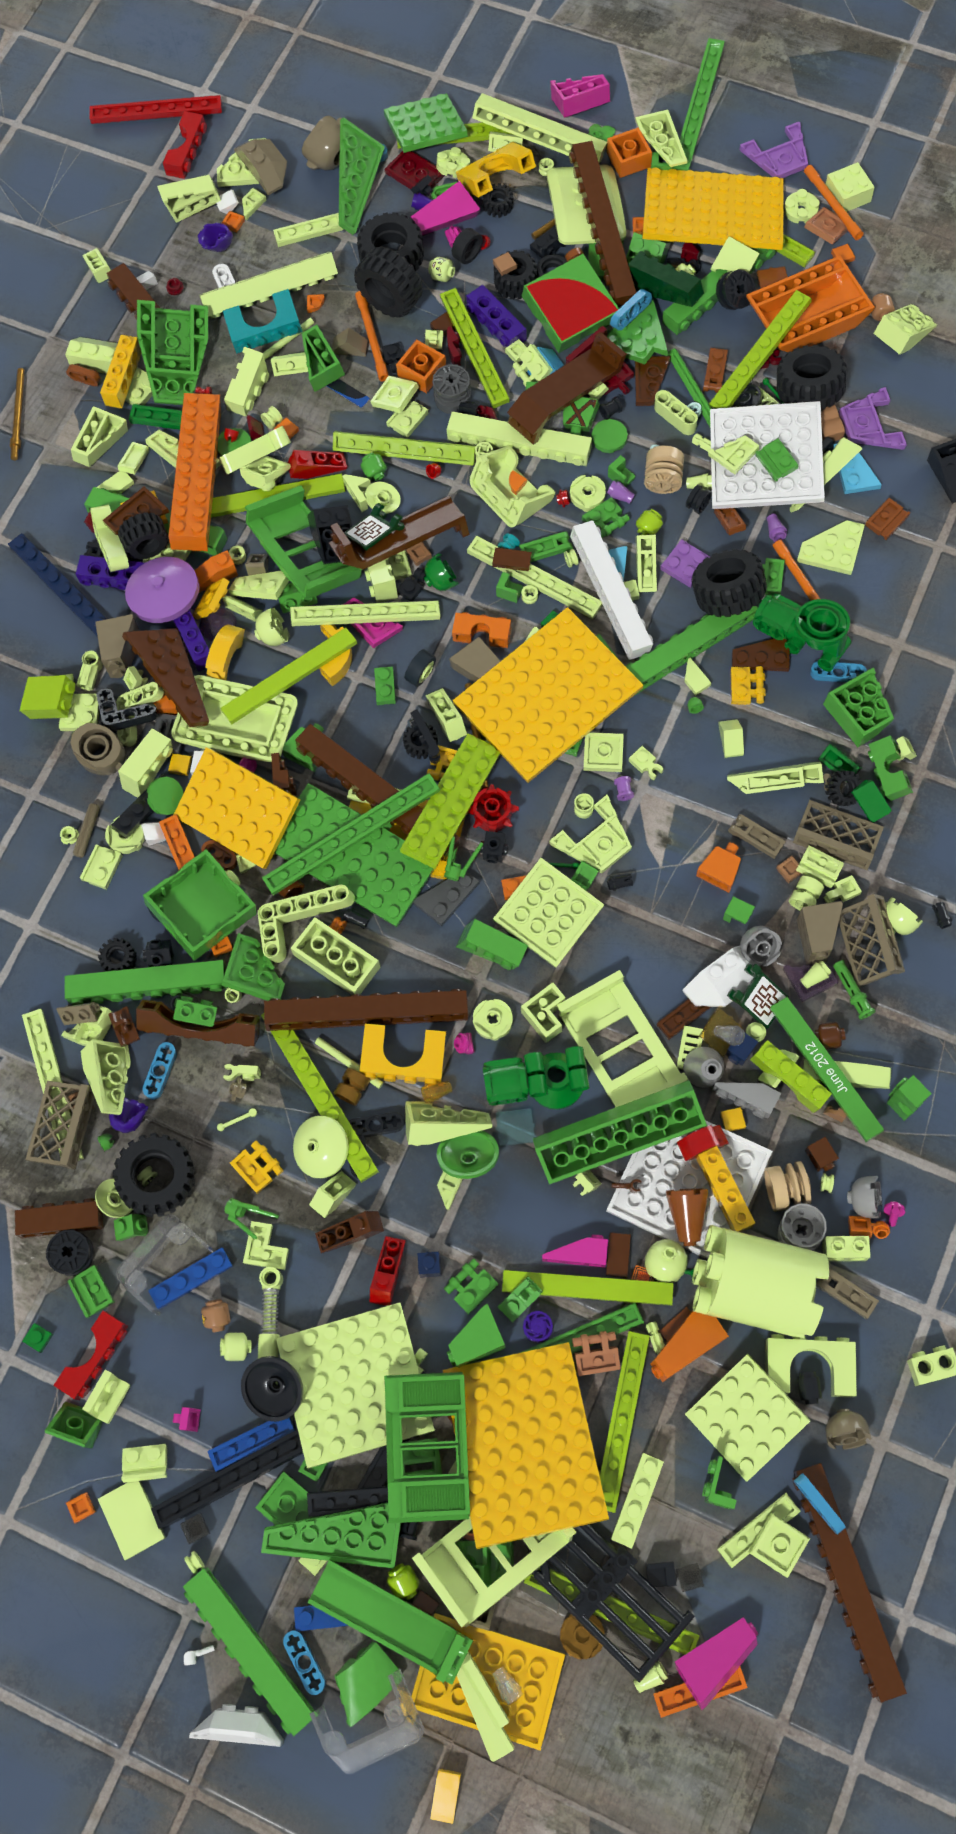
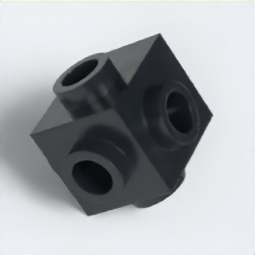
(494, 847)
(158, 953)

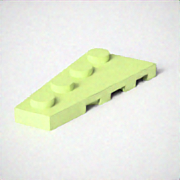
(167, 447)

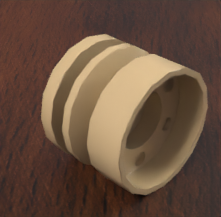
(664, 469)
(792, 1185)

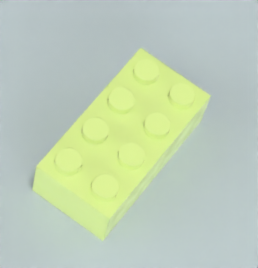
(335, 957)

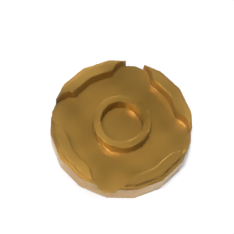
(578, 1640)

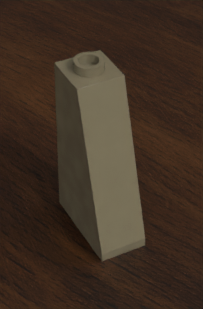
(474, 660)

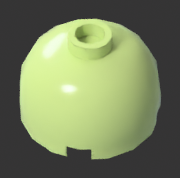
(270, 628)
(902, 918)
(666, 1261)

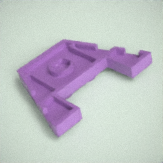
(782, 159)
(863, 424)

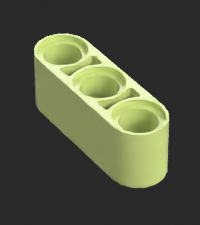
(684, 419)

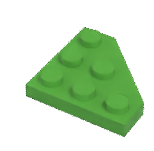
(251, 970)

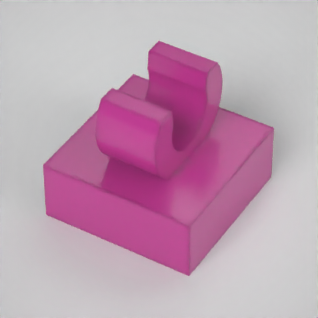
(188, 1419)

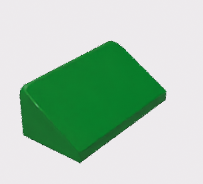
(838, 761)
(871, 800)

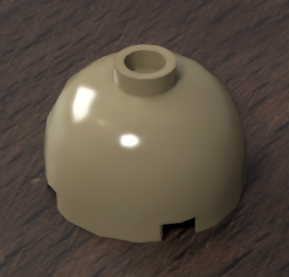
(847, 1429)

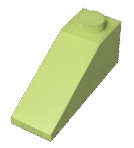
(646, 563)
(447, 715)

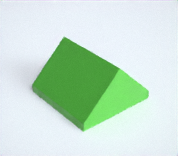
(74, 1425)

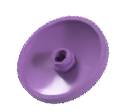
(162, 589)

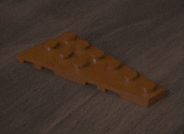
(170, 668)

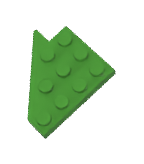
(641, 336)

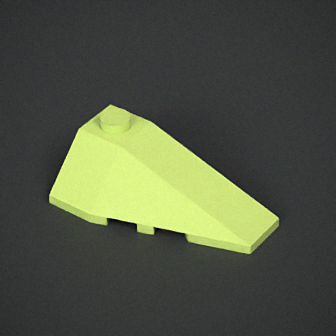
(106, 1072)
(435, 1124)

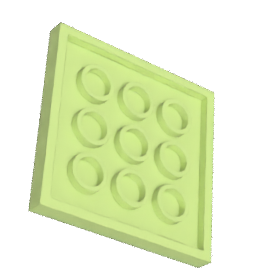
(548, 912)
(747, 1417)

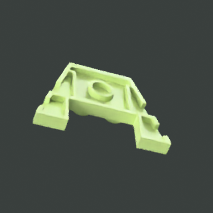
(600, 847)

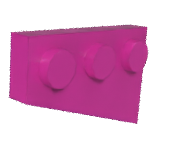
(375, 632)

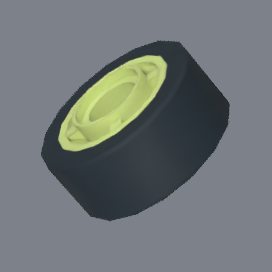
(420, 667)

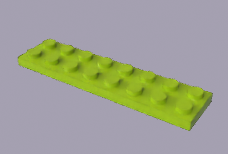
(451, 804)

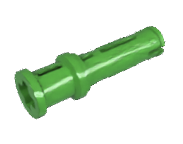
(857, 998)

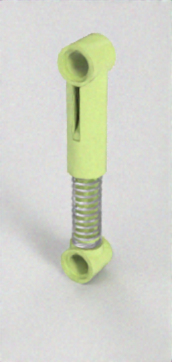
(267, 1340)

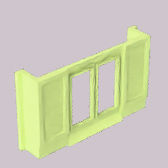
(599, 1008)
(460, 1584)

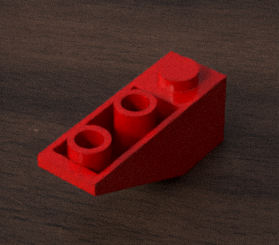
(315, 463)
(387, 1271)

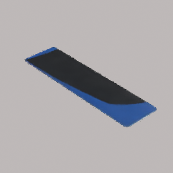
(349, 392)

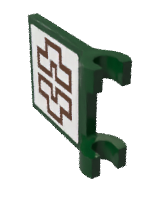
(373, 528)
(758, 996)

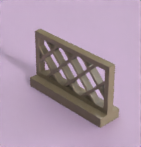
(834, 846)
(885, 935)
(75, 1131)

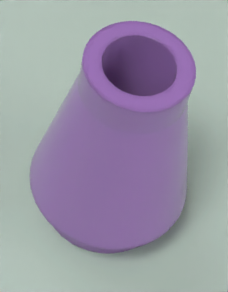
(620, 492)
(776, 528)

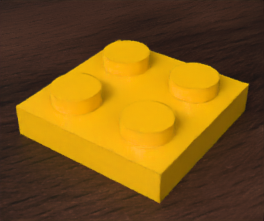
(210, 599)

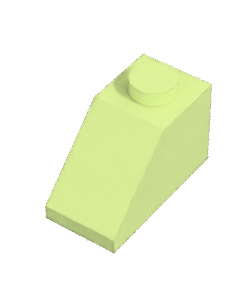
(332, 1194)

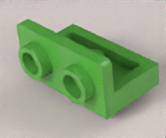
(292, 598)
(195, 1012)

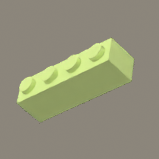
(637, 1500)

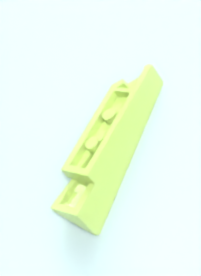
(835, 461)
(778, 778)
(485, 1709)

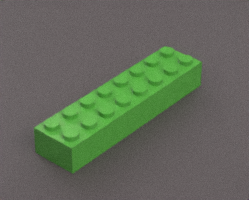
(619, 1132)

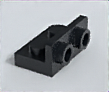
(547, 243)

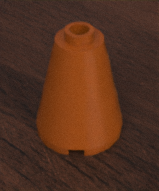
(688, 1213)

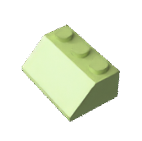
(91, 353)

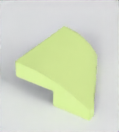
(735, 257)
(85, 1032)

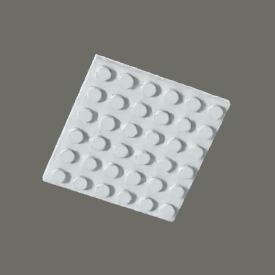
(798, 430)
(665, 1169)

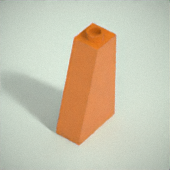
(689, 1342)

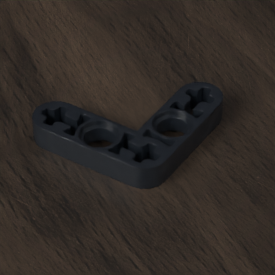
(114, 715)
(361, 1134)

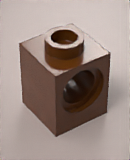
(822, 1155)

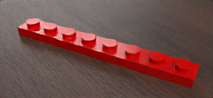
(155, 109)

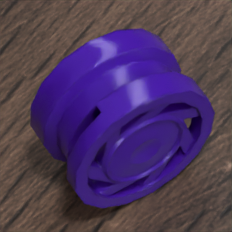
(537, 1326)

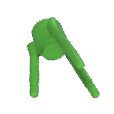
(453, 870)
(238, 1209)

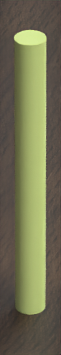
(281, 343)
(344, 1059)

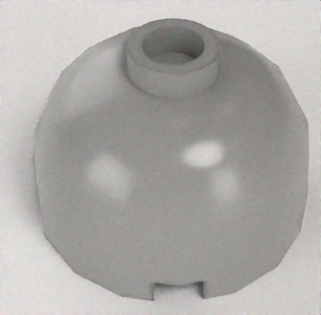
(761, 944)
(866, 1197)

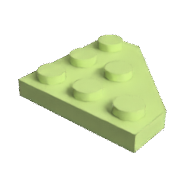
(234, 173)
(833, 548)

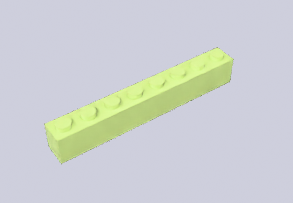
(532, 126)
(268, 283)
(551, 444)

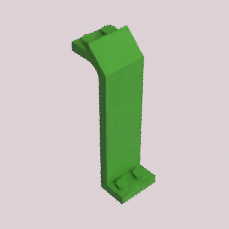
(391, 1621)

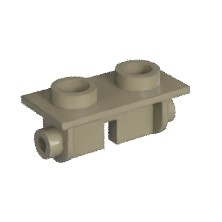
(78, 1013)

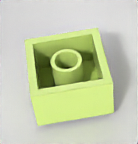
(850, 186)

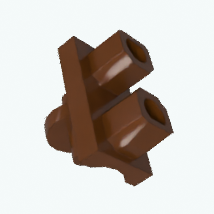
(124, 1026)

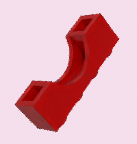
(178, 161)
(76, 1380)

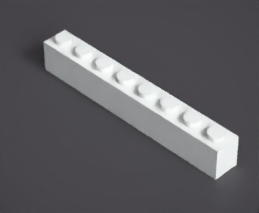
(611, 590)

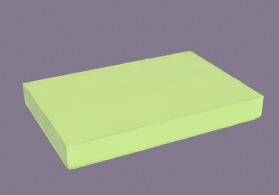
(131, 1519)

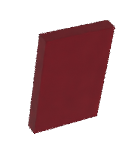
(410, 168)

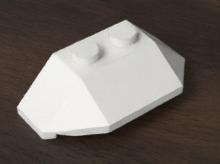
(718, 978)
(238, 1726)

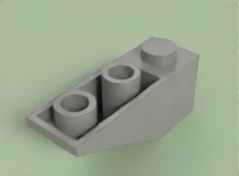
(754, 1096)

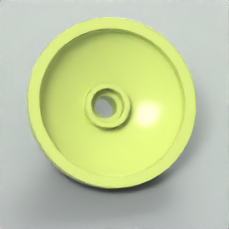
(329, 1150)

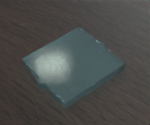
(515, 1127)

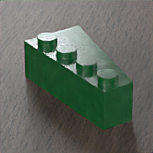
(665, 281)

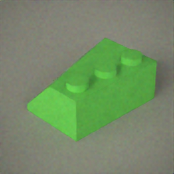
(860, 707)

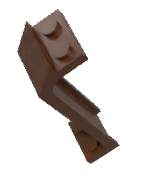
(565, 387)
(418, 528)

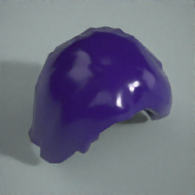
(215, 237)
(130, 1118)

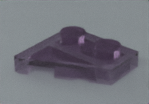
(796, 973)

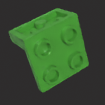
(720, 1498)

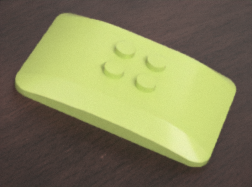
(568, 208)
(252, 736)

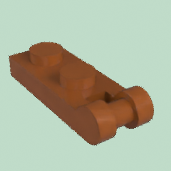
(715, 369)

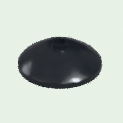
(264, 1395)

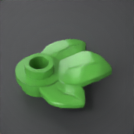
(601, 132)

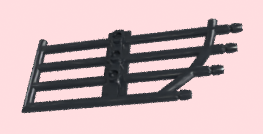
(599, 1588)

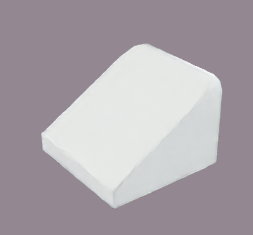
(228, 201)
(147, 280)
(153, 833)

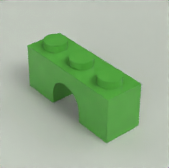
(883, 753)
(908, 1096)

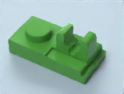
(520, 1299)

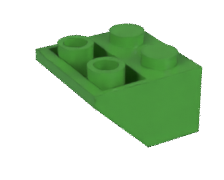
(652, 248)

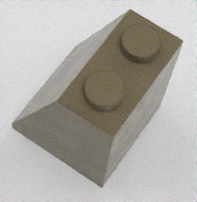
(114, 650)
(818, 930)

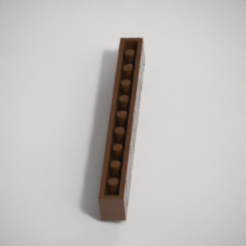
(602, 222)
(355, 775)
(362, 1010)
(853, 1594)

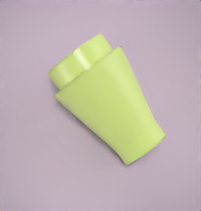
(704, 480)
(816, 974)
(654, 1678)

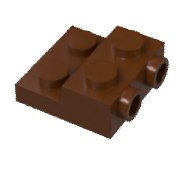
(281, 775)

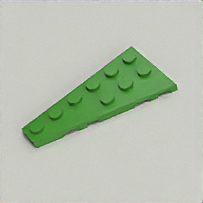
(358, 166)
(346, 1537)

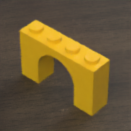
(509, 157)
(426, 1070)

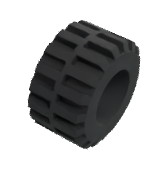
(511, 285)
(143, 536)

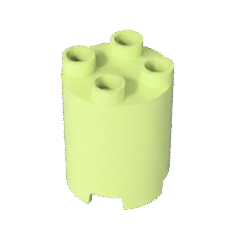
(759, 1282)

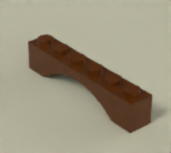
(158, 1018)

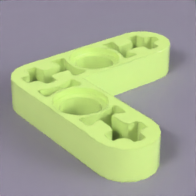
(150, 693)

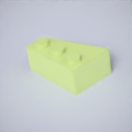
(189, 196)
(248, 382)
(97, 436)
(382, 581)
(145, 763)

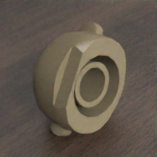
(323, 145)
(89, 739)

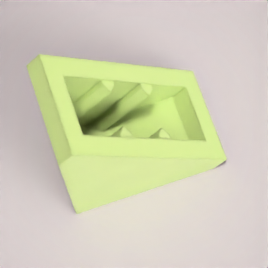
(731, 738)

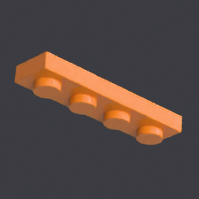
(680, 1698)

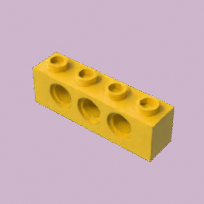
(121, 371)
(725, 1190)

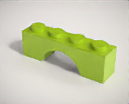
(804, 1086)

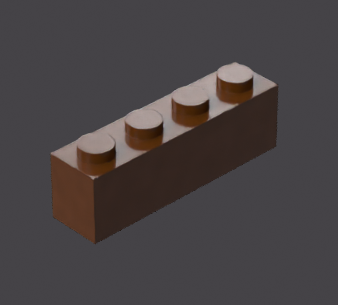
(128, 288)
(54, 1219)

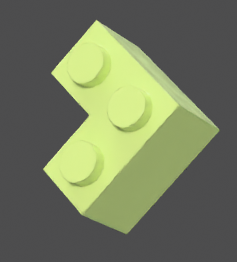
(540, 1012)

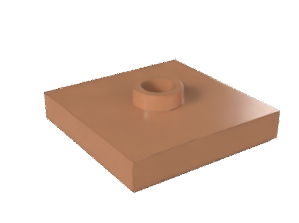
(826, 225)

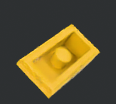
(445, 1795)

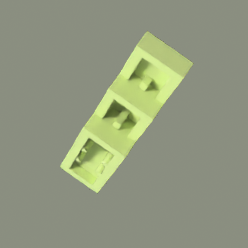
(859, 1074)

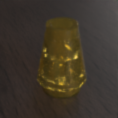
(433, 1092)

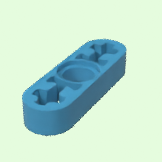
(639, 302)
(832, 677)
(170, 1058)
(819, 1504)
(317, 1675)

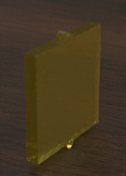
(707, 1034)

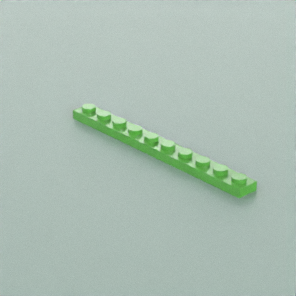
(700, 100)
(351, 834)

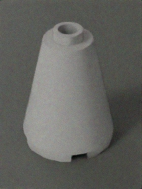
(697, 1066)

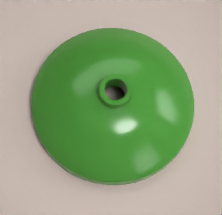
(468, 1155)

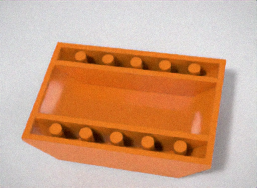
(835, 306)

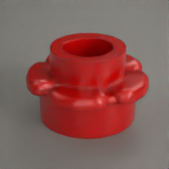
(563, 498)

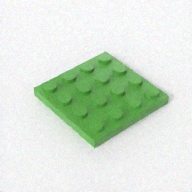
(425, 122)

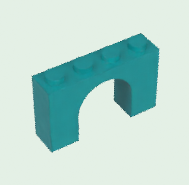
(283, 325)

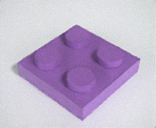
(683, 562)

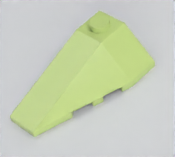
(662, 135)

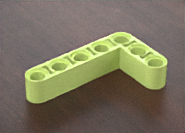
(297, 912)

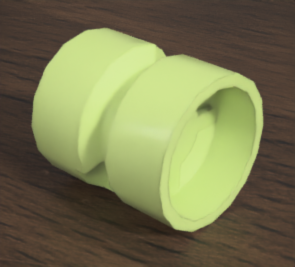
(807, 892)

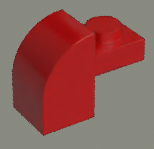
(702, 1141)

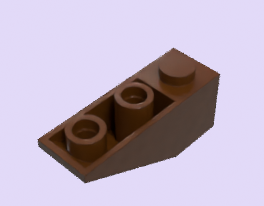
(350, 1231)

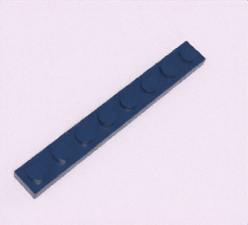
(56, 582)

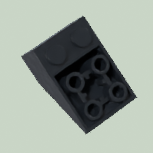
(943, 463)
(320, 527)

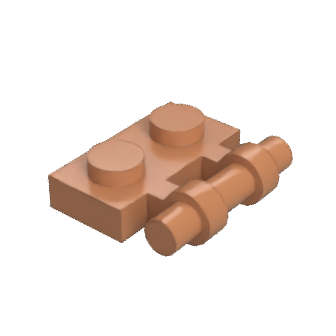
(596, 1360)

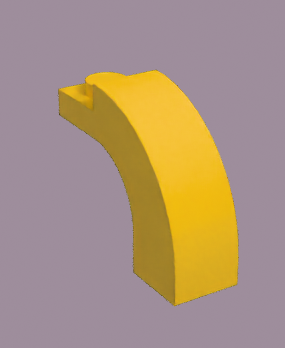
(222, 649)
(339, 666)

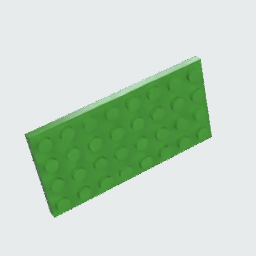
(372, 869)

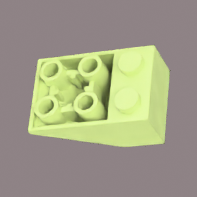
(904, 328)

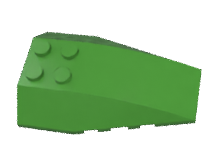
(172, 348)

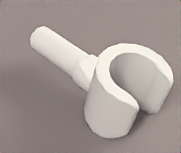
(190, 1656)

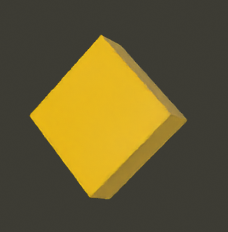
(180, 764)
(733, 1119)

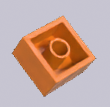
(629, 152)
(420, 365)

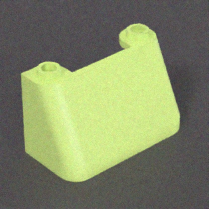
(491, 483)

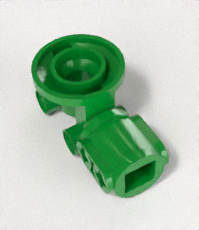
(818, 623)
(514, 1080)

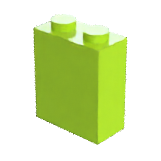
(47, 697)

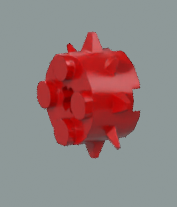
(492, 799)

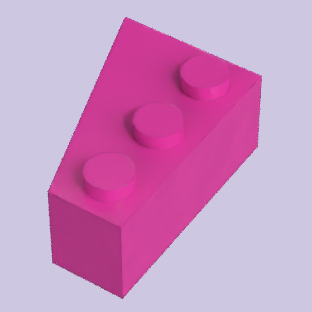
(580, 95)

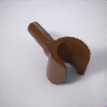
(628, 1185)

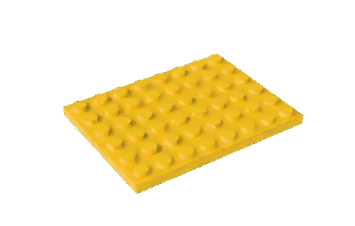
(713, 207)
(547, 694)
(528, 1447)

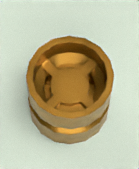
(352, 1085)

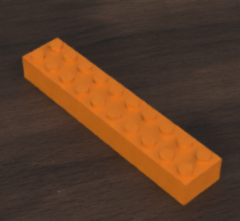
(195, 472)

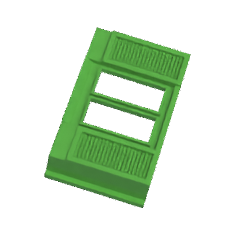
(284, 515)
(426, 1496)

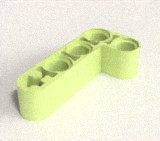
(254, 450)
(108, 541)

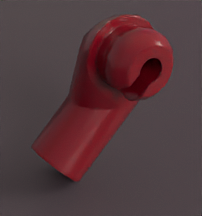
(486, 412)

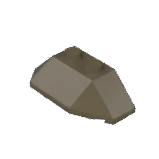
(264, 163)

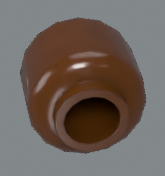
(830, 1035)

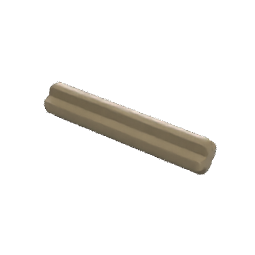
(86, 830)

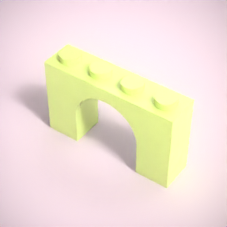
(838, 1354)

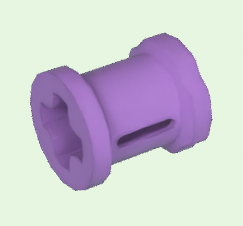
(624, 788)

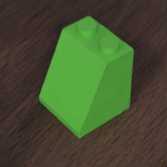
(476, 1340)

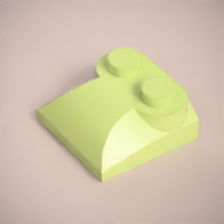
(264, 472)

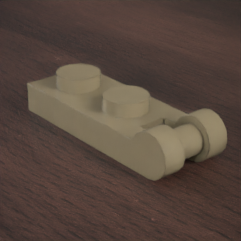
(757, 836)
(848, 1294)

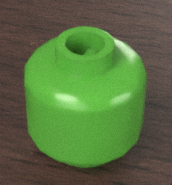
(373, 466)

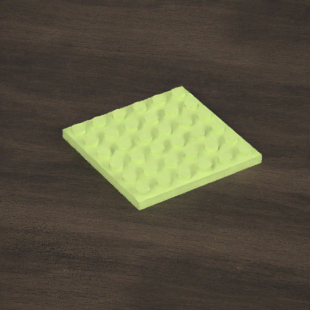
(345, 1385)

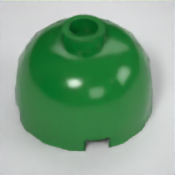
(439, 574)

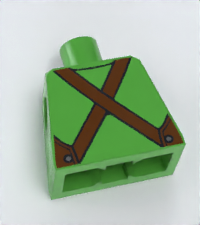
(580, 415)

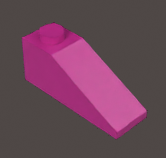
(583, 1252)

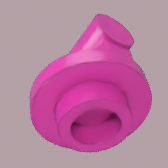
(451, 234)
(249, 764)
(463, 1043)
(894, 1210)

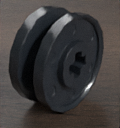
(733, 288)
(81, 1255)

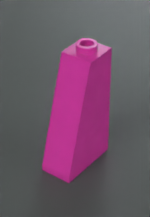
(446, 210)
(716, 1660)

